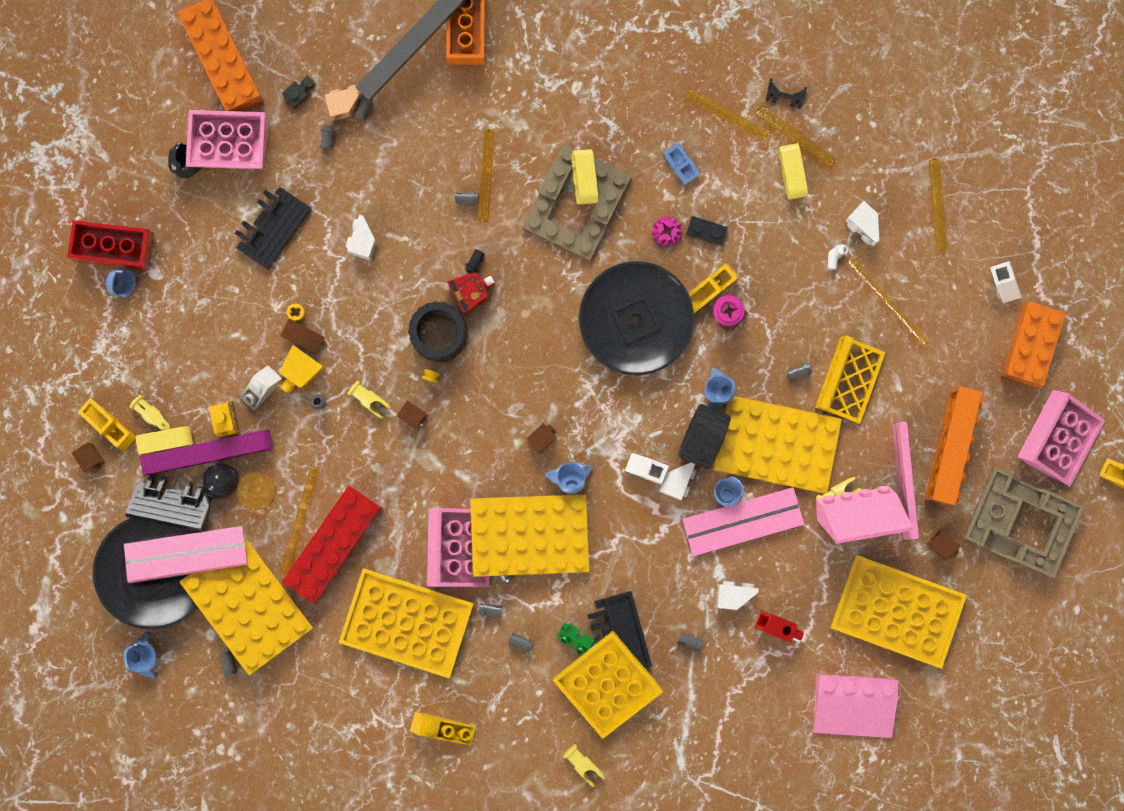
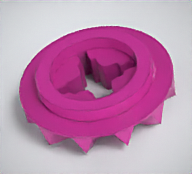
(664, 239)
(733, 303)

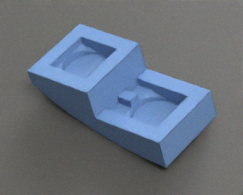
(681, 163)

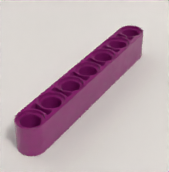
(206, 452)

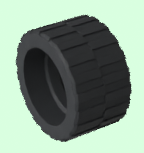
(422, 315)
(704, 436)

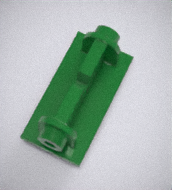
(568, 636)

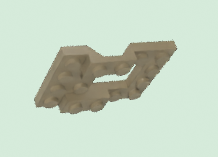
(610, 186)
(998, 511)

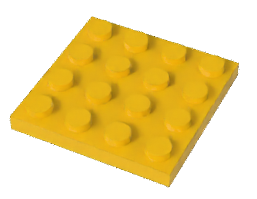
(607, 684)

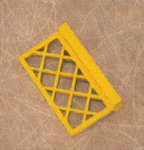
(835, 373)

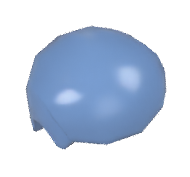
(120, 282)
(728, 491)

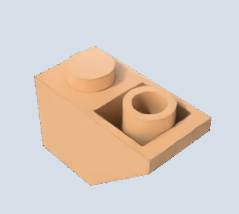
(343, 103)

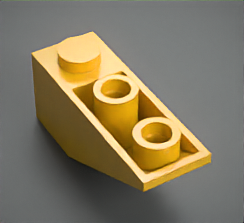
(442, 728)

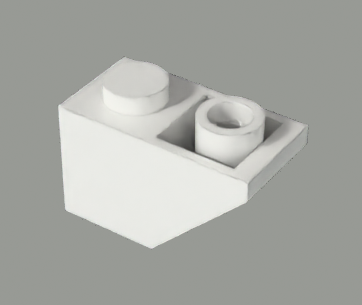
(865, 222)
(362, 241)
(1006, 282)
(260, 387)
(646, 468)
(676, 481)
(734, 596)

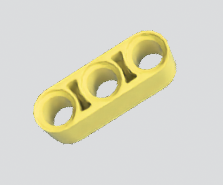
(793, 171)
(584, 176)
(164, 440)

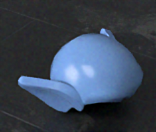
(719, 389)
(570, 477)
(141, 656)

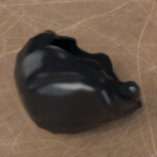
(177, 162)
(220, 480)

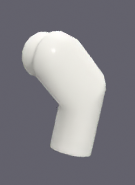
(836, 253)

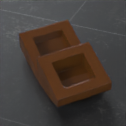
(302, 336)

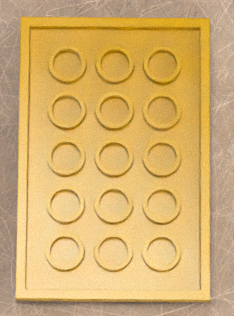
(779, 445)
(529, 535)
(248, 610)
(898, 611)
(406, 623)

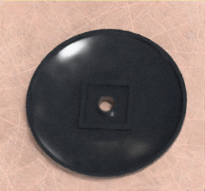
(642, 291)
(144, 603)

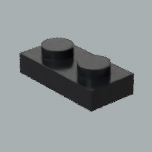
(706, 231)

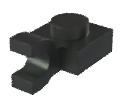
(297, 93)

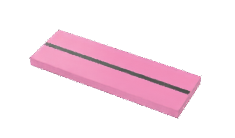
(905, 476)
(743, 521)
(185, 554)

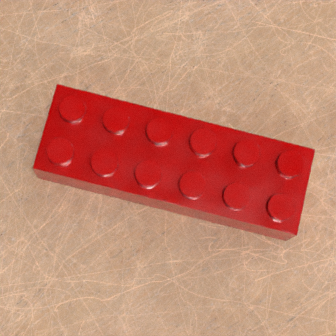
(332, 545)

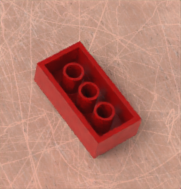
(110, 245)

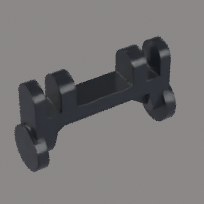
(794, 97)

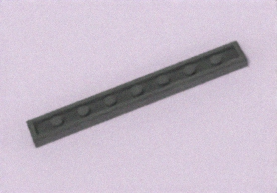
(407, 47)

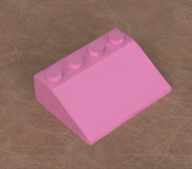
(227, 139)
(1061, 437)
(862, 514)
(451, 549)
(855, 705)

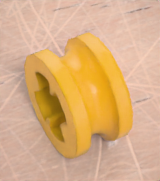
(295, 318)
(431, 376)

